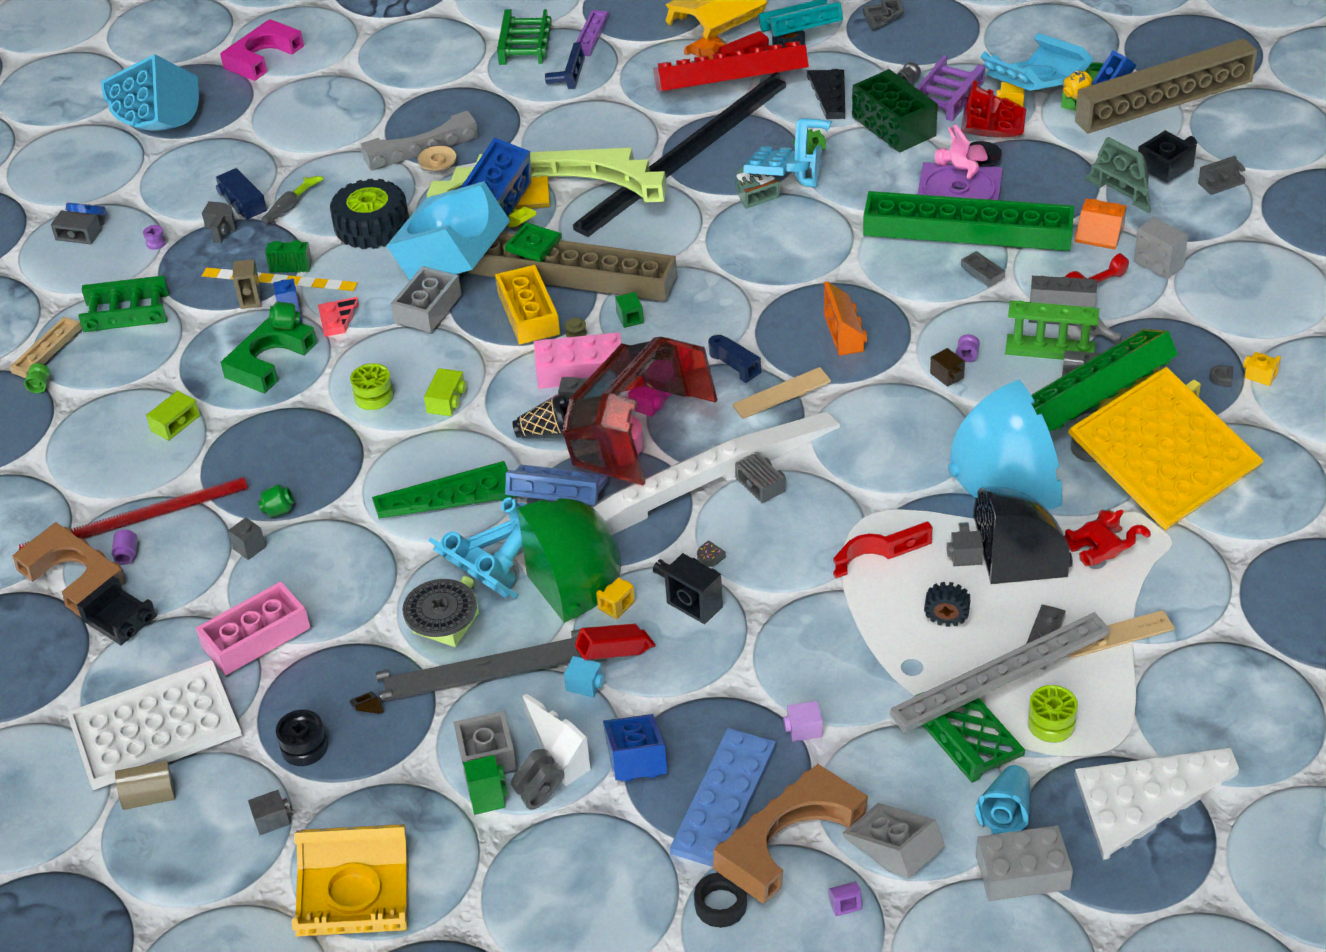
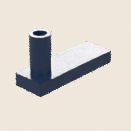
(572, 68)

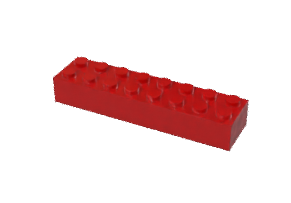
(730, 67)

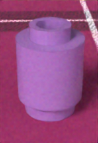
(124, 546)

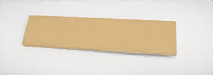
(780, 393)
(1129, 631)

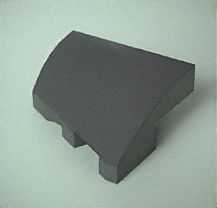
(882, 13)

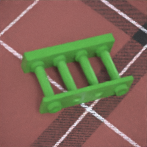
(1045, 347)

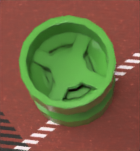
(37, 378)

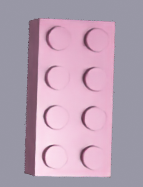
(572, 357)
(253, 628)

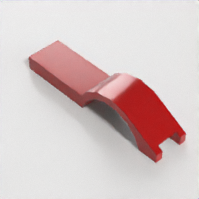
(887, 546)

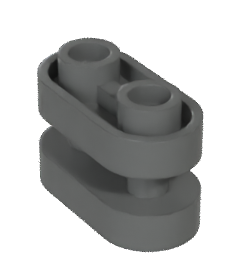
(537, 778)

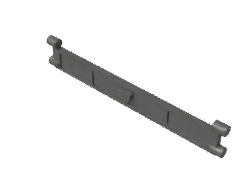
(477, 669)

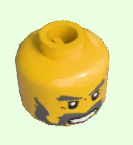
(1076, 81)

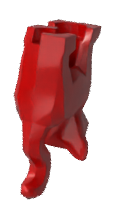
(1101, 539)

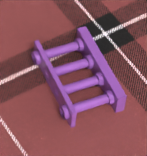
(957, 98)

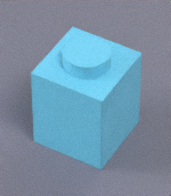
(583, 677)

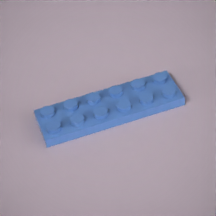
(723, 795)

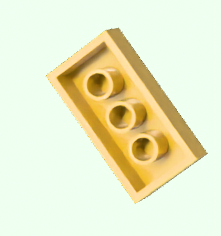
(527, 304)

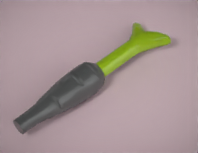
(290, 199)

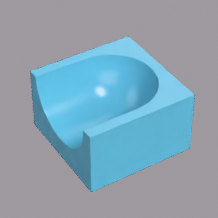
(449, 231)

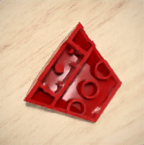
(991, 115)

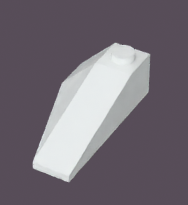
(560, 738)

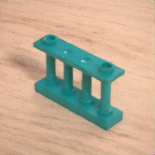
(800, 17)

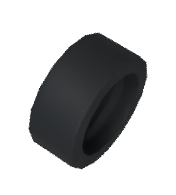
(717, 917)

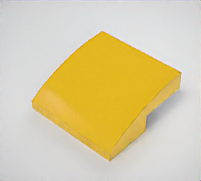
(536, 194)

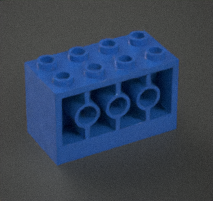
(505, 172)

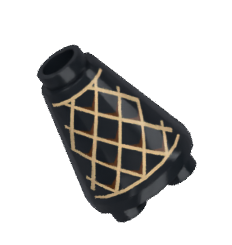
(543, 420)

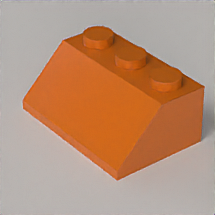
(843, 321)

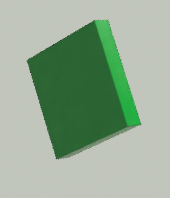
(533, 242)

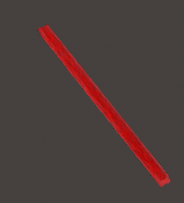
(177, 503)

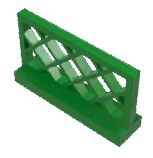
(965, 753)

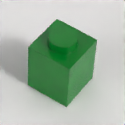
(629, 309)

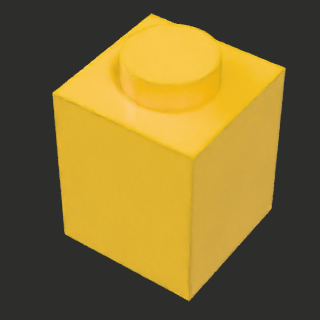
(1011, 92)

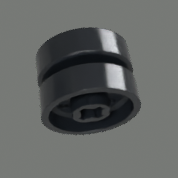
(301, 737)

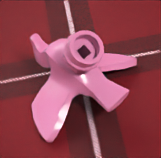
(961, 153)

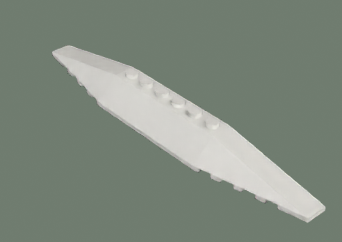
(633, 502)

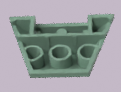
(1123, 171)

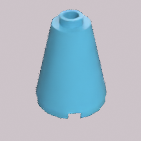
(1006, 802)

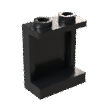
(115, 611)

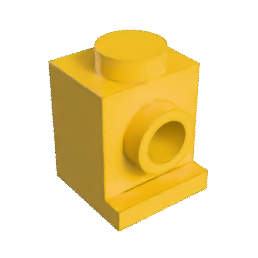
(1261, 368)
(616, 598)

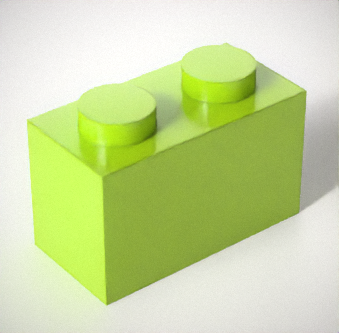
(445, 392)
(173, 415)

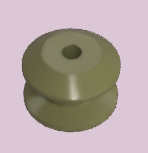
(575, 327)

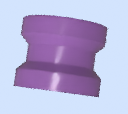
(154, 237)
(968, 347)

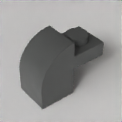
(219, 219)

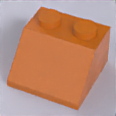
(1101, 223)

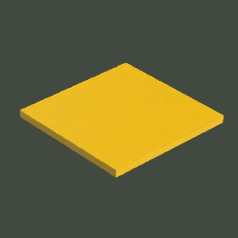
(1165, 447)

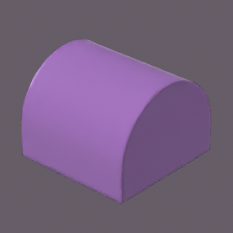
(845, 898)

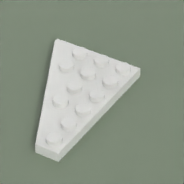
(1135, 796)

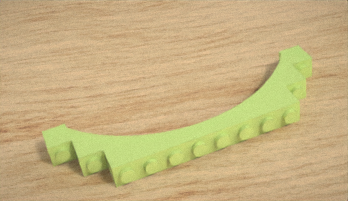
(611, 165)

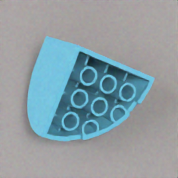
(152, 94)
(1007, 448)

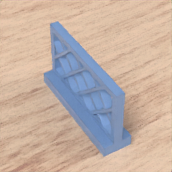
(555, 484)

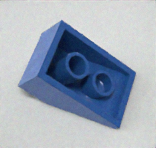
(635, 747)

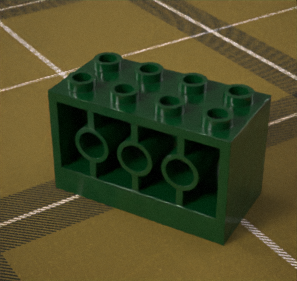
(894, 110)

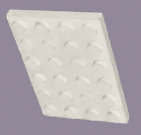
(153, 723)

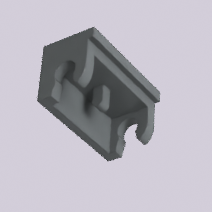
(1221, 175)

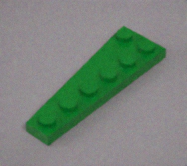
(456, 490)

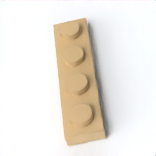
(46, 346)

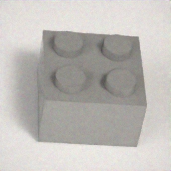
(1160, 248)
(486, 737)

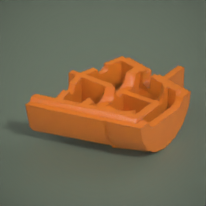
(704, 48)

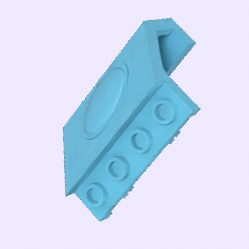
(1045, 68)

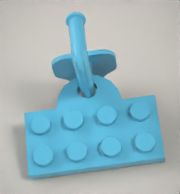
(777, 162)

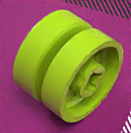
(371, 386)
(1052, 713)

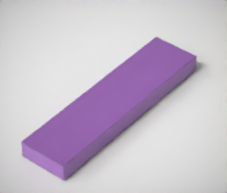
(592, 30)

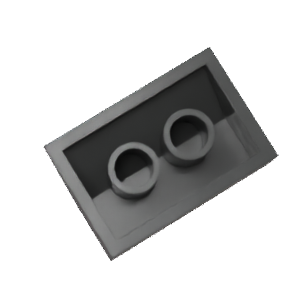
(1063, 292)

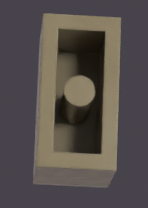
(247, 284)

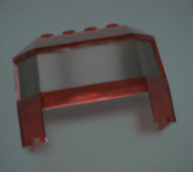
(599, 418)

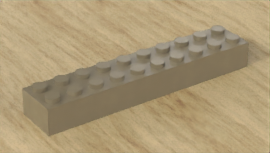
(1165, 85)
(589, 268)

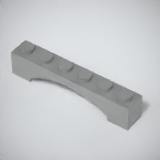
(383, 153)

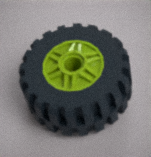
(368, 213)

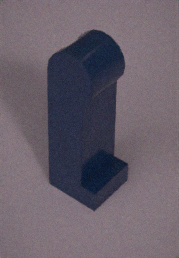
(735, 356)

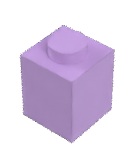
(803, 721)

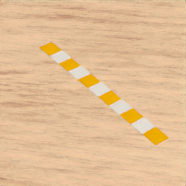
(299, 281)

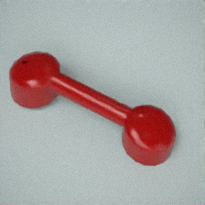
(1117, 267)

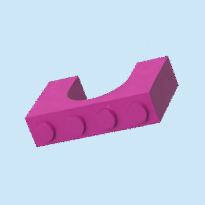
(271, 34)

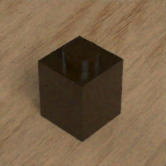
(947, 367)

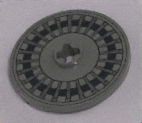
(457, 610)

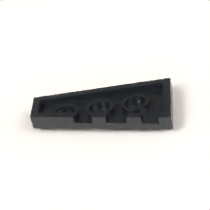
(830, 91)

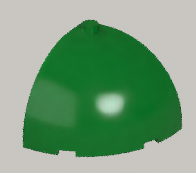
(568, 554)

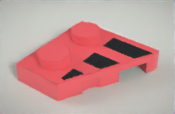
(337, 315)

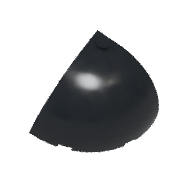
(1019, 537)

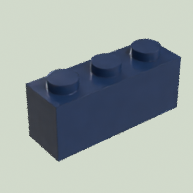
(240, 193)

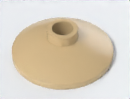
(437, 158)

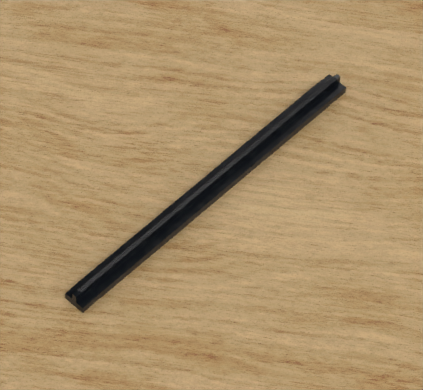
(683, 152)

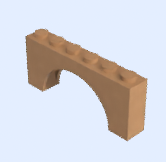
(812, 797)

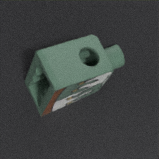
(756, 188)

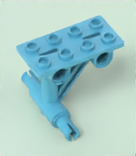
(489, 569)

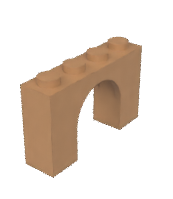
(60, 545)

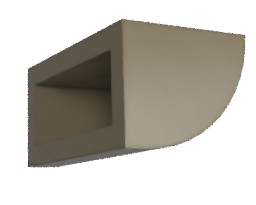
(145, 785)

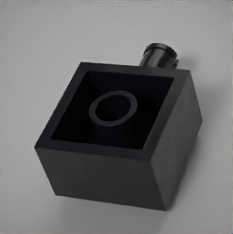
(1168, 155)
(691, 587)

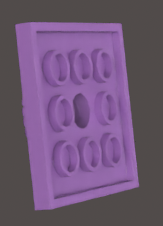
(942, 180)

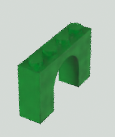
(246, 369)

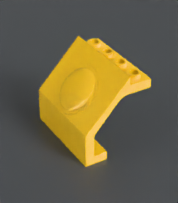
(715, 15)
(351, 880)

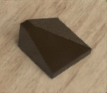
(367, 703)

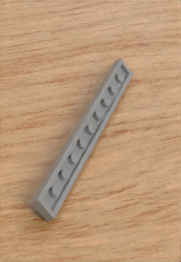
(998, 672)

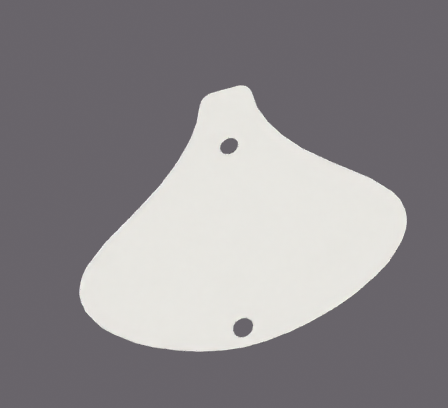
(890, 614)

